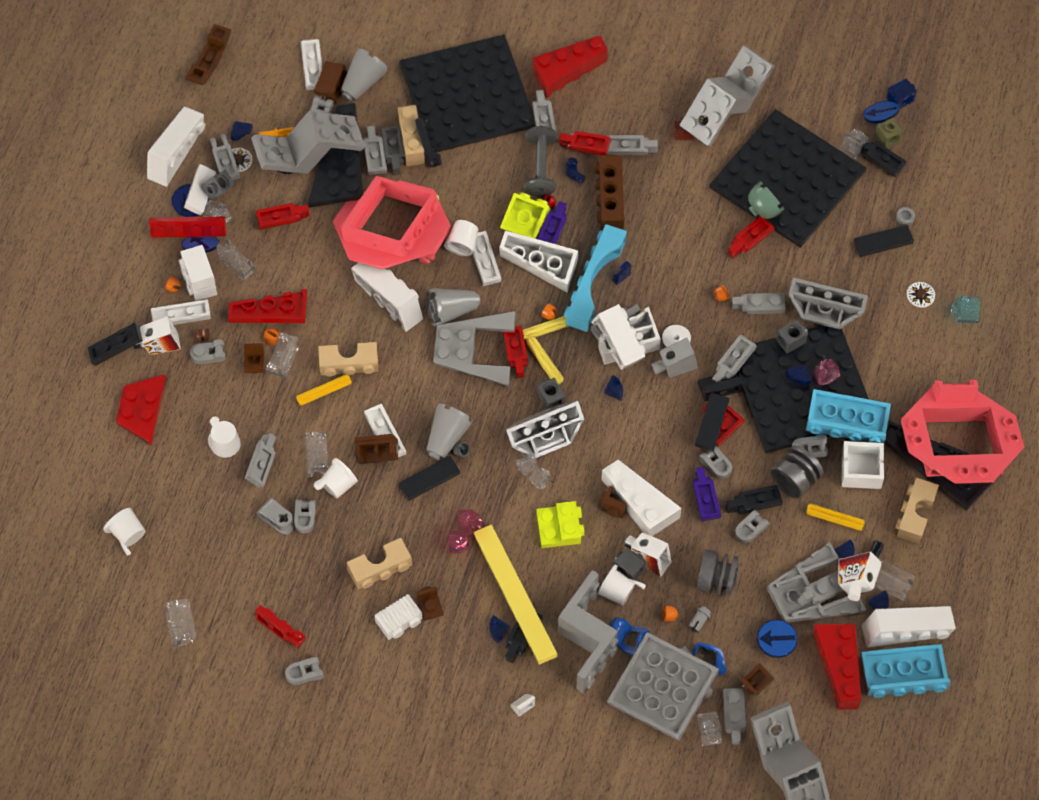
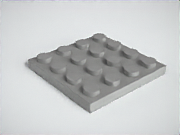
(663, 686)

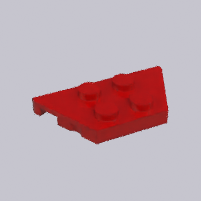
(141, 407)

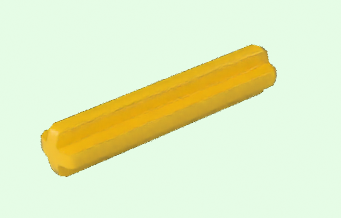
(323, 389)
(835, 517)

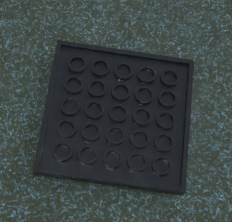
(468, 92)
(797, 168)
(783, 405)

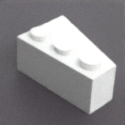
(646, 334)
(619, 336)

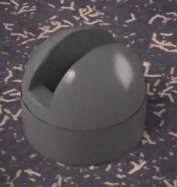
(461, 446)

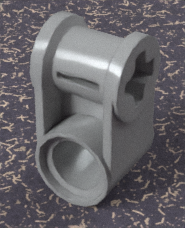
(276, 516)

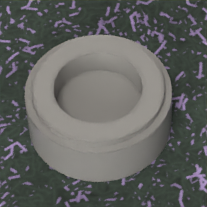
(905, 216)

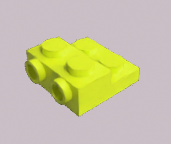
(525, 215)
(560, 525)

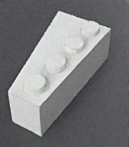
(173, 146)
(543, 259)
(390, 292)
(645, 504)
(907, 625)

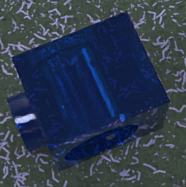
(902, 93)

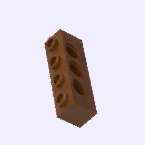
(611, 166)

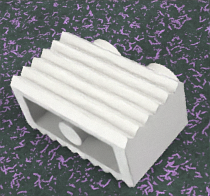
(398, 617)

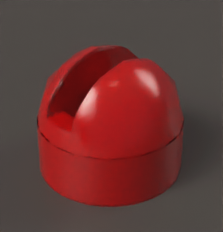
(552, 201)

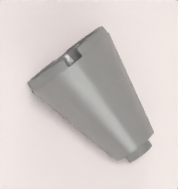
(362, 75)
(449, 304)
(446, 431)

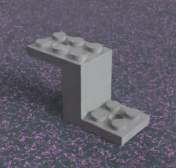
(727, 95)
(308, 142)
(588, 632)
(787, 757)

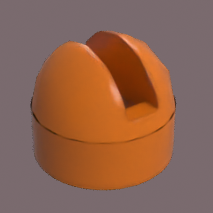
(172, 283)
(721, 293)
(549, 312)
(269, 339)
(669, 614)

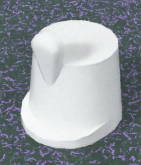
(462, 238)
(223, 438)
(336, 479)
(125, 528)
(618, 587)

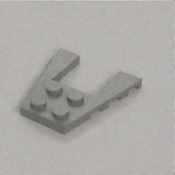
(456, 346)
(790, 586)

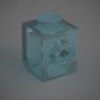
(966, 309)

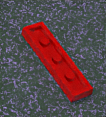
(188, 226)

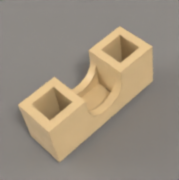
(411, 140)
(363, 361)
(921, 496)
(366, 573)

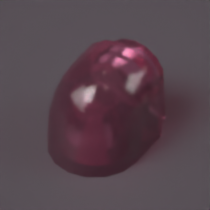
(826, 371)
(469, 521)
(457, 542)

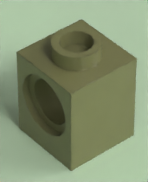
(888, 133)

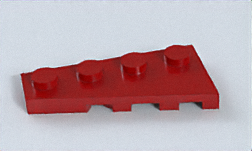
(279, 309)

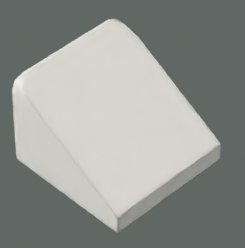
(523, 704)

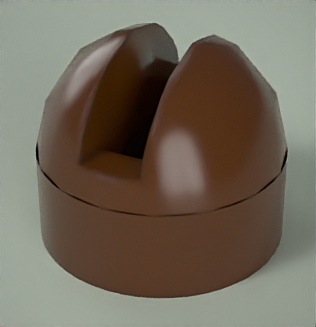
(201, 333)

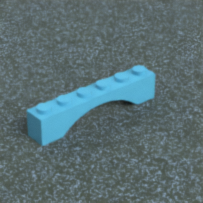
(608, 248)

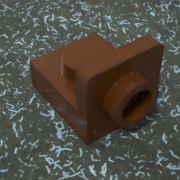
(429, 603)

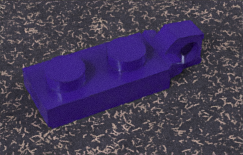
(553, 224)
(706, 496)

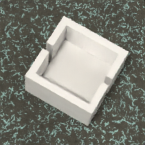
(197, 273)
(862, 465)

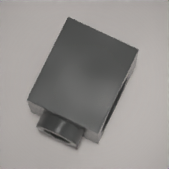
(218, 184)
(791, 343)
(550, 400)
(629, 564)

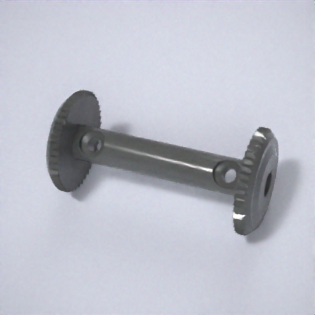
(541, 137)

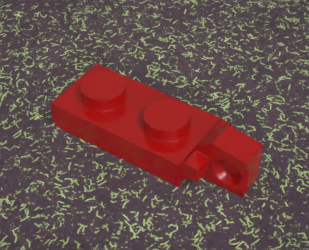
(586, 142)
(281, 215)
(750, 237)
(516, 350)
(279, 627)

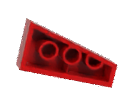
(568, 63)
(840, 658)

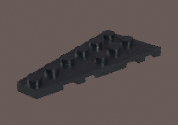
(338, 172)
(962, 493)

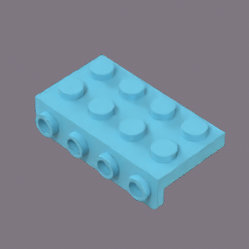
(848, 417)
(904, 671)

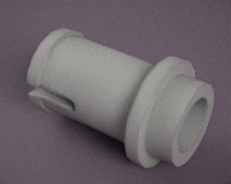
(699, 618)

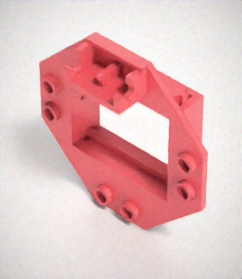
(382, 252)
(962, 404)

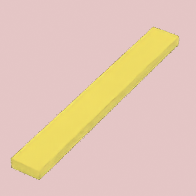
(515, 594)

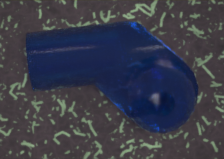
(572, 171)

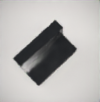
(721, 388)

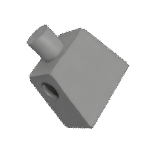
(676, 359)

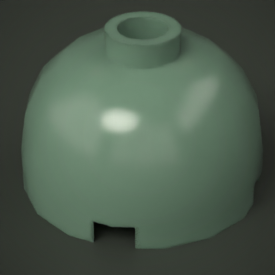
(763, 202)

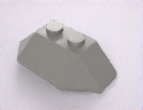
(826, 304)
(546, 429)

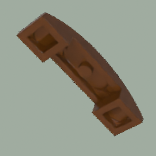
(210, 56)

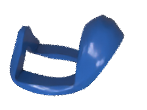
(624, 629)
(719, 662)

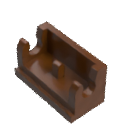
(331, 81)
(376, 448)

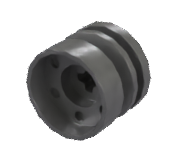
(796, 472)
(717, 573)

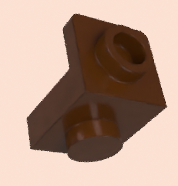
(254, 358)
(612, 506)
(756, 680)

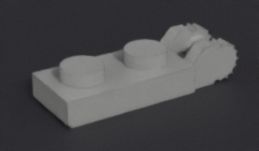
(224, 157)

